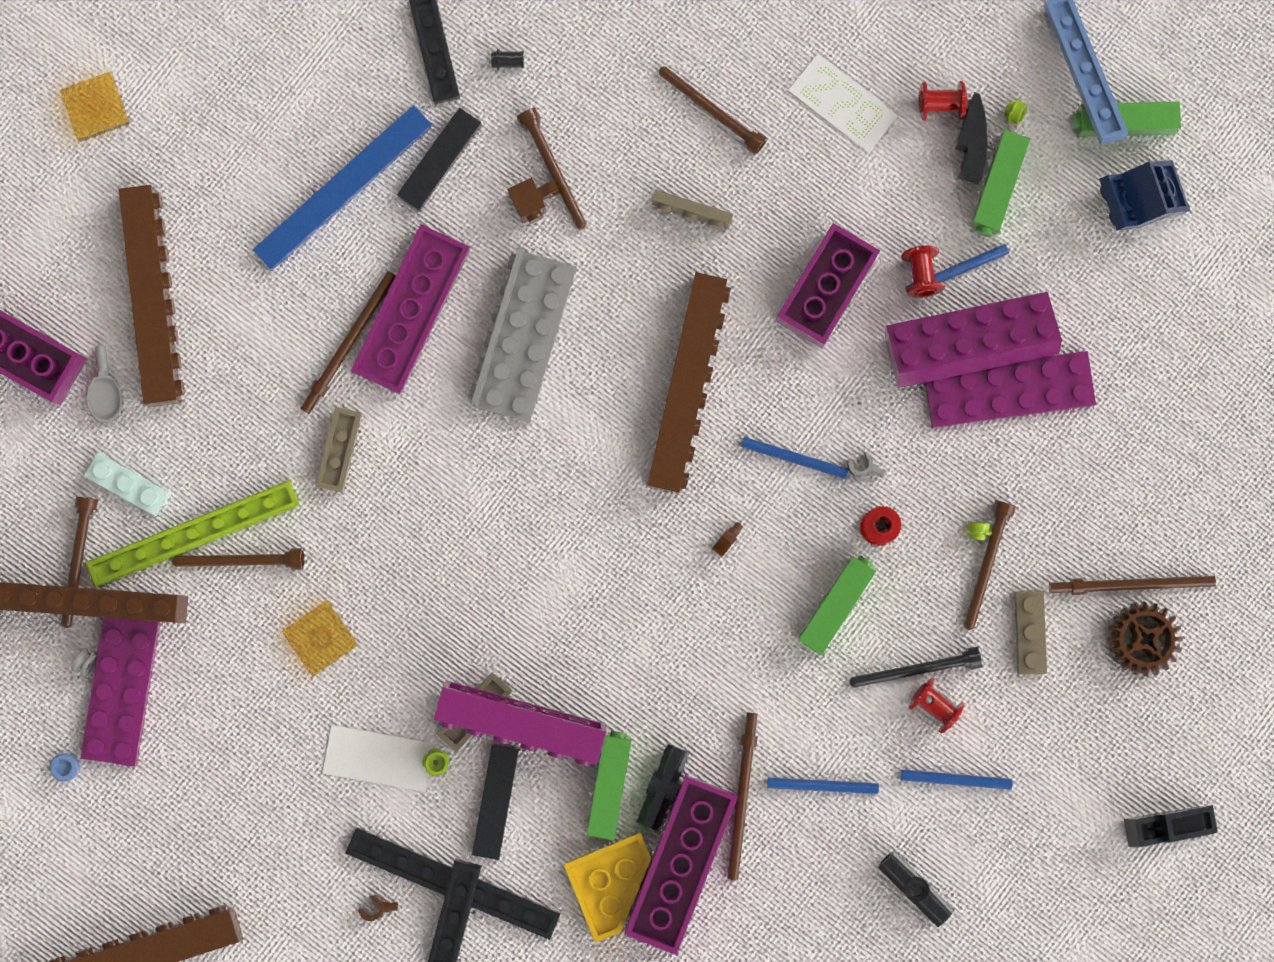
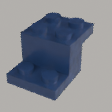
(1144, 195)

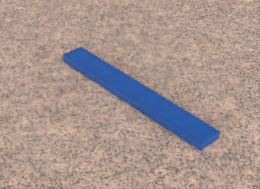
(342, 187)

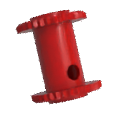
(942, 100)
(922, 271)
(892, 522)
(939, 707)

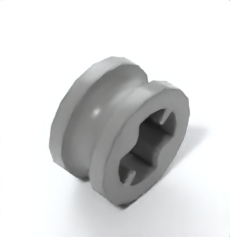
(84, 662)

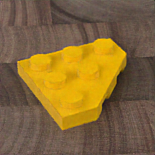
(608, 883)

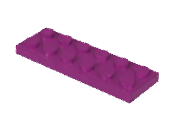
(410, 309)
(1012, 390)
(120, 691)

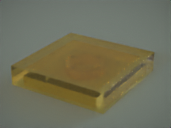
(94, 106)
(320, 638)

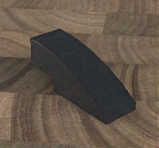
(973, 141)
(1170, 826)

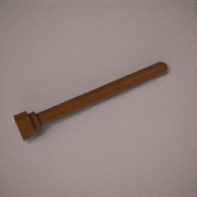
(530, 121)
(753, 140)
(85, 508)
(1002, 513)
(291, 559)

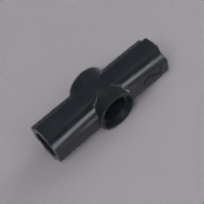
(663, 787)
(928, 901)

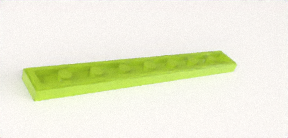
(192, 534)

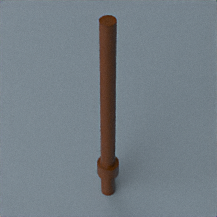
(319, 388)
(1079, 586)
(748, 741)

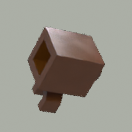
(529, 199)

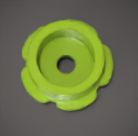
(1015, 111)
(978, 530)
(441, 767)

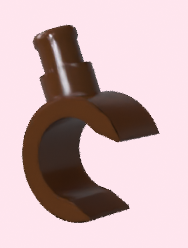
(727, 539)
(384, 907)

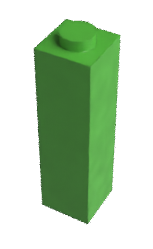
(1139, 119)
(999, 183)
(837, 604)
(609, 786)

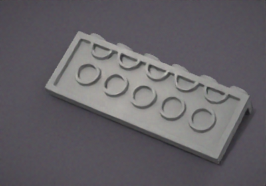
(522, 336)

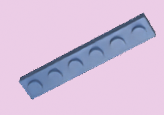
(1086, 71)

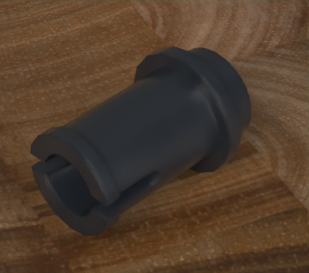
(507, 59)

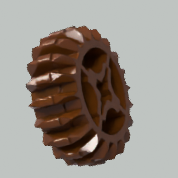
(1152, 647)

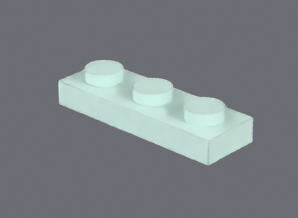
(127, 484)

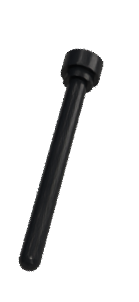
(969, 659)

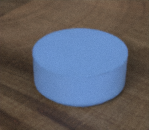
(64, 767)

